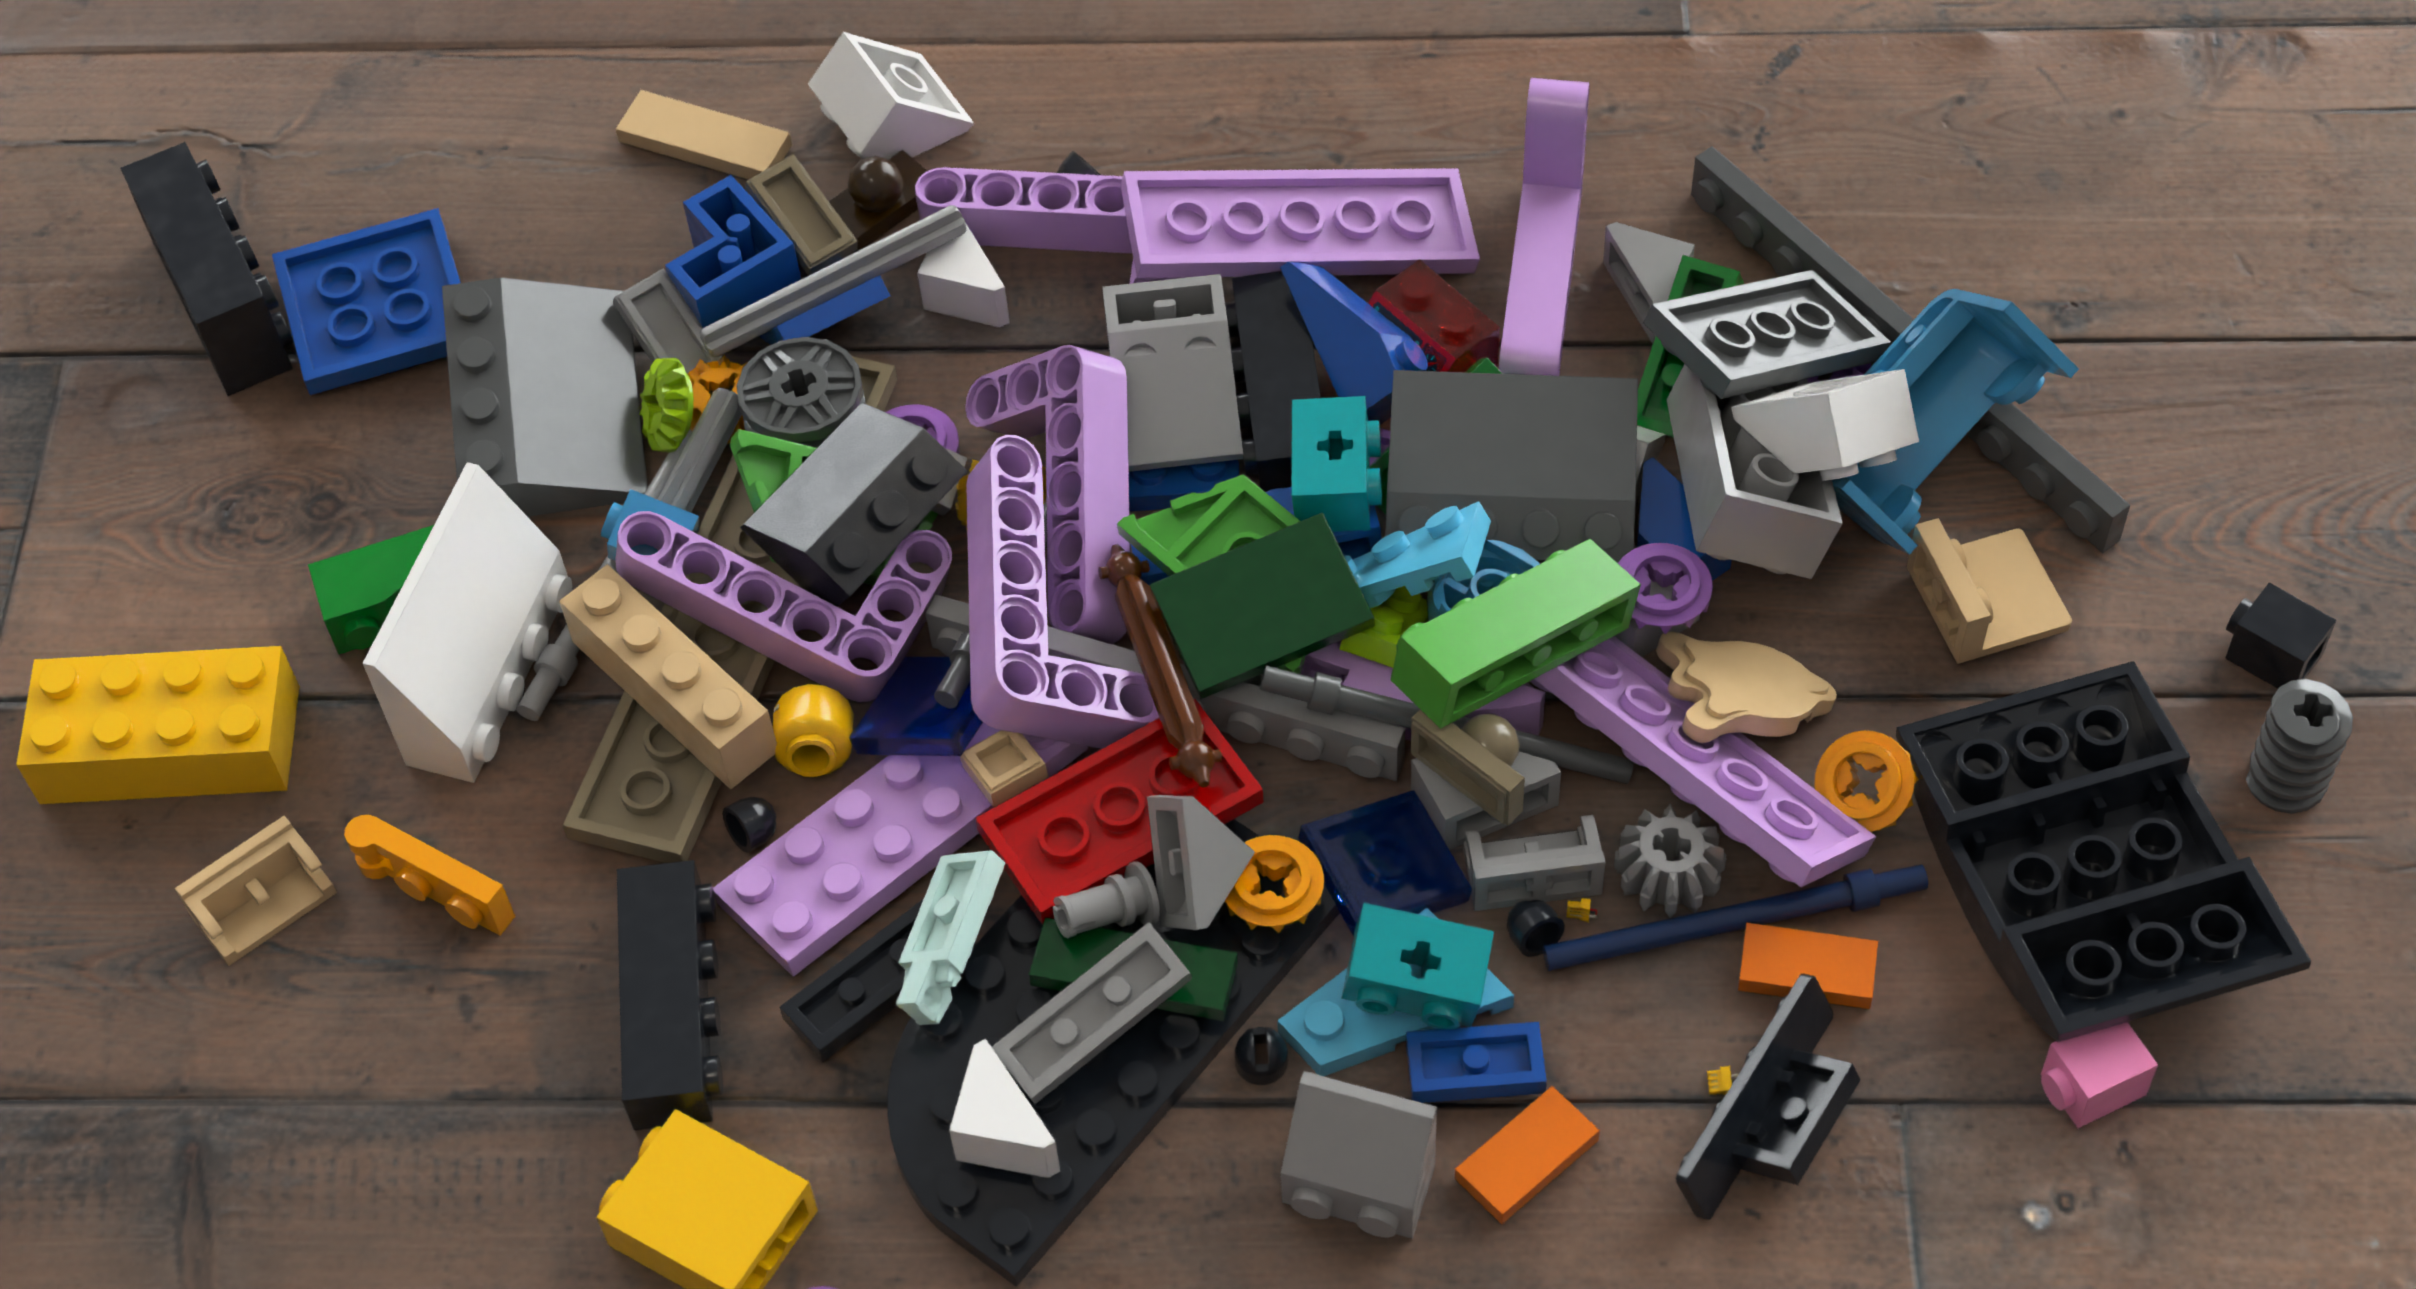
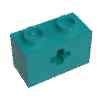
(1333, 461)
(1451, 960)

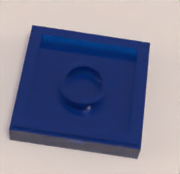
(910, 720)
(1386, 858)

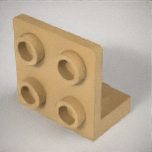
(1985, 591)

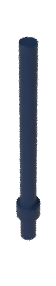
(1857, 891)

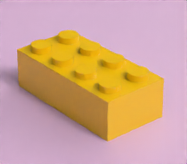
(159, 725)

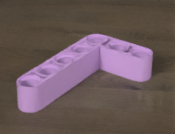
(1032, 208)
(1545, 227)
(1083, 410)
(788, 606)
(1010, 668)

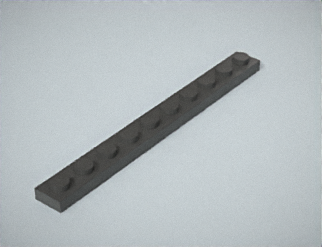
(2002, 433)

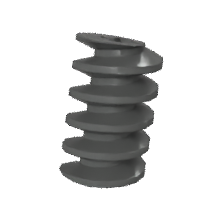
(2299, 746)

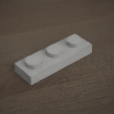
(1092, 1012)

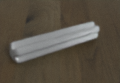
(702, 450)

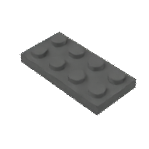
(1765, 333)

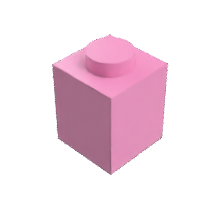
(2097, 1073)

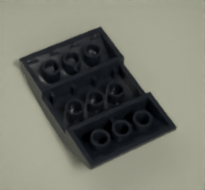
(2092, 855)

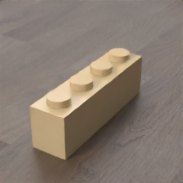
(669, 676)

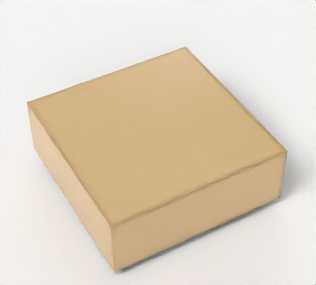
(1003, 766)

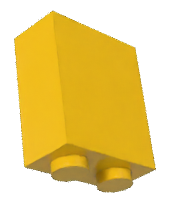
(705, 1209)

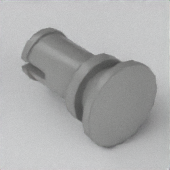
(1116, 901)

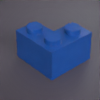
(735, 253)

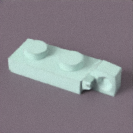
(946, 932)

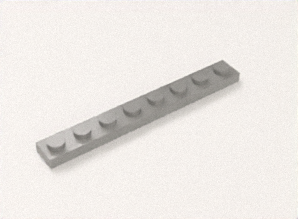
(1243, 710)

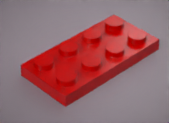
(1096, 813)

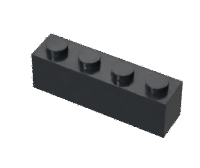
(1277, 368)
(665, 993)

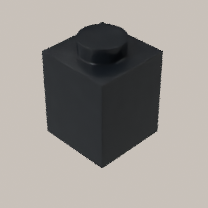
(2278, 636)

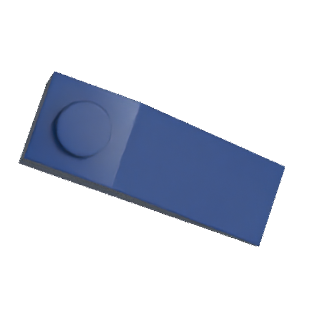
(1352, 338)

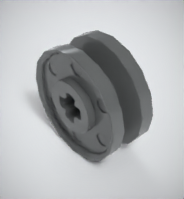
(799, 390)

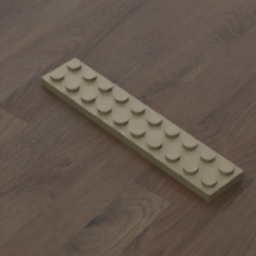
(643, 784)

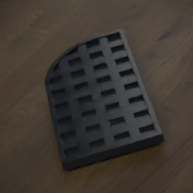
(1093, 1114)

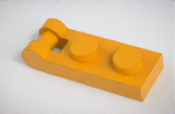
(427, 872)

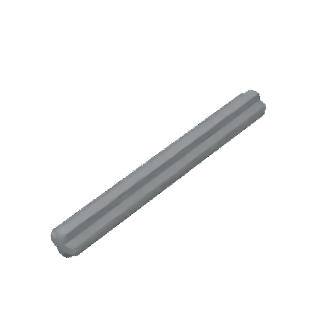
(833, 280)

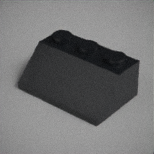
(853, 502)

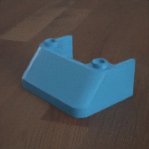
(1957, 364)

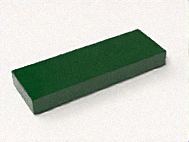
(1063, 960)

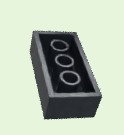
(210, 267)

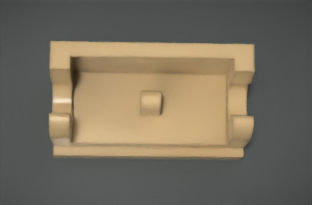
(255, 890)

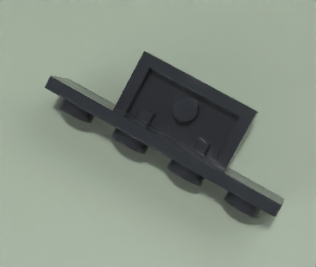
(1776, 1106)

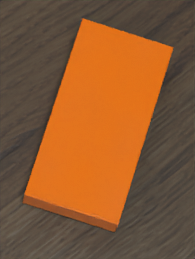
(1778, 955)
(1526, 1154)

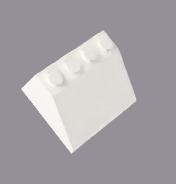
(466, 629)

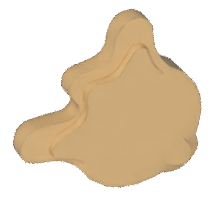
(1741, 687)

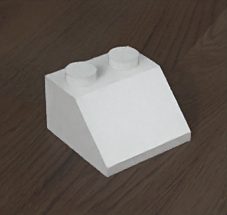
(886, 99)
(1834, 423)

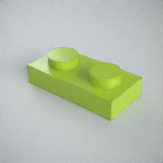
(1391, 621)

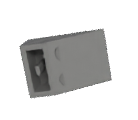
(1177, 371)

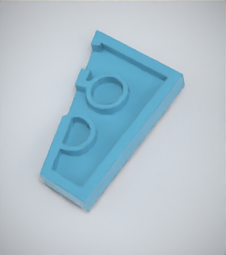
(1446, 544)
(1338, 1034)

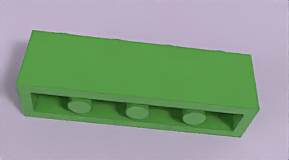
(1514, 632)

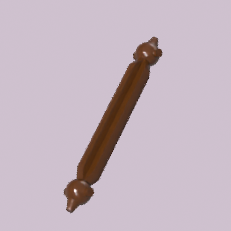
(1160, 666)

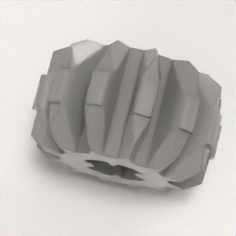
(1670, 860)

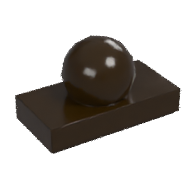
(878, 195)

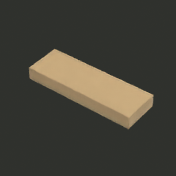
(702, 136)

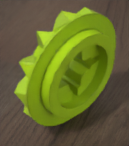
(666, 404)

